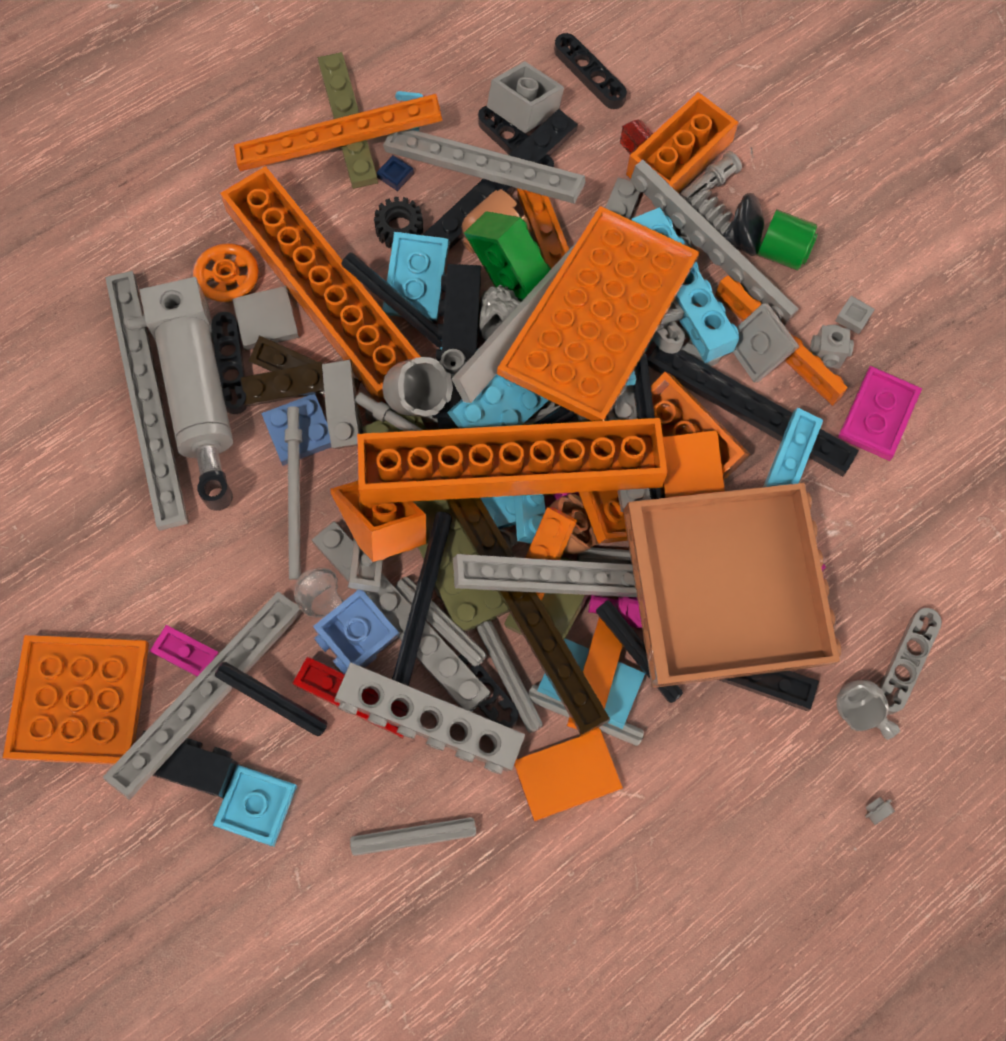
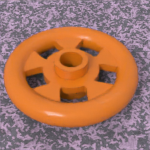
(217, 254)

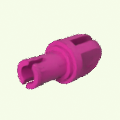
(626, 606)

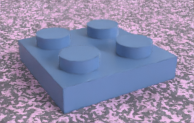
(311, 422)

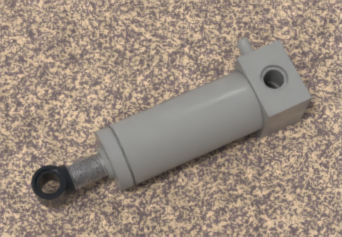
(183, 335)

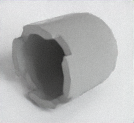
(417, 387)

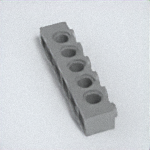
(505, 740)

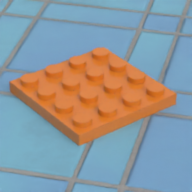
(76, 699)

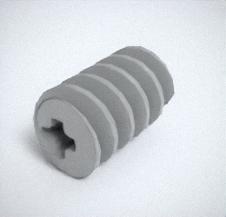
(712, 214)

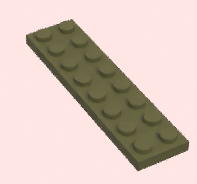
(465, 606)

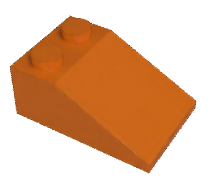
(380, 527)

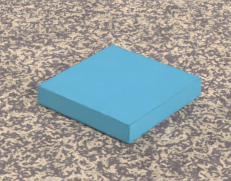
(255, 805)

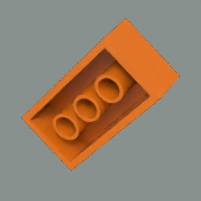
(686, 142)

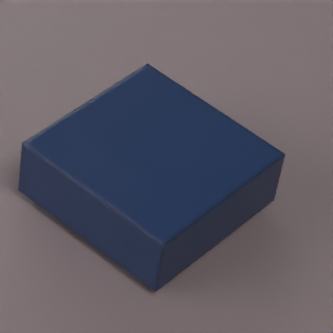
(395, 173)

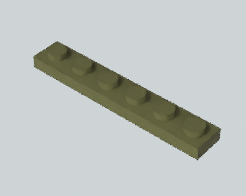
(342, 104)

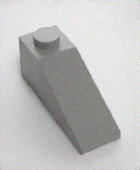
(341, 409)

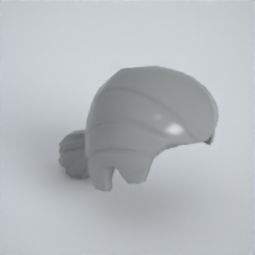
(865, 707)

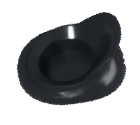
(748, 225)

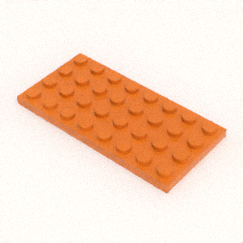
(598, 315)

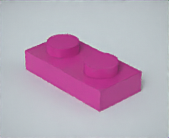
(183, 651)

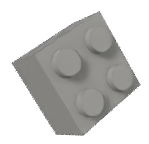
(524, 96)

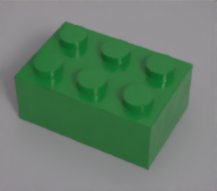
(507, 252)

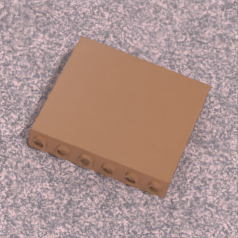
(730, 584)

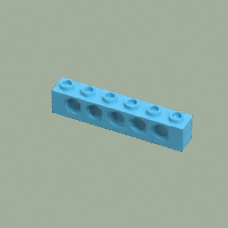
(709, 342)

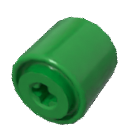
(788, 240)

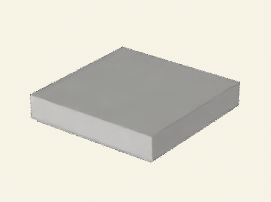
(265, 315)
(763, 343)

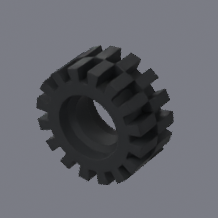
(395, 210)

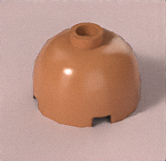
(582, 535)

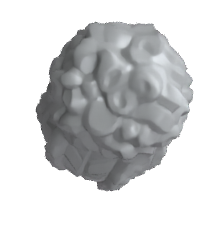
(495, 308)

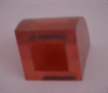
(634, 135)

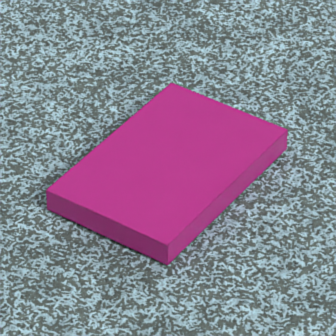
(879, 413)

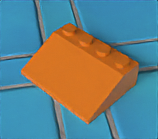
(683, 414)

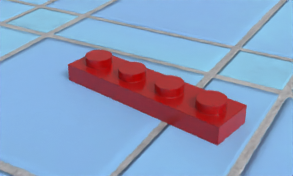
(325, 683)

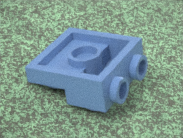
(355, 632)

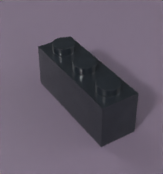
(199, 768)

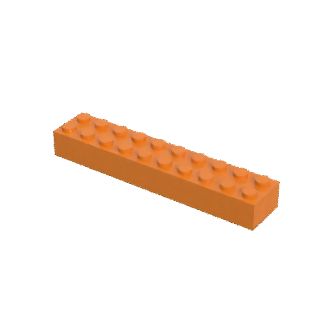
(317, 279)
(510, 460)

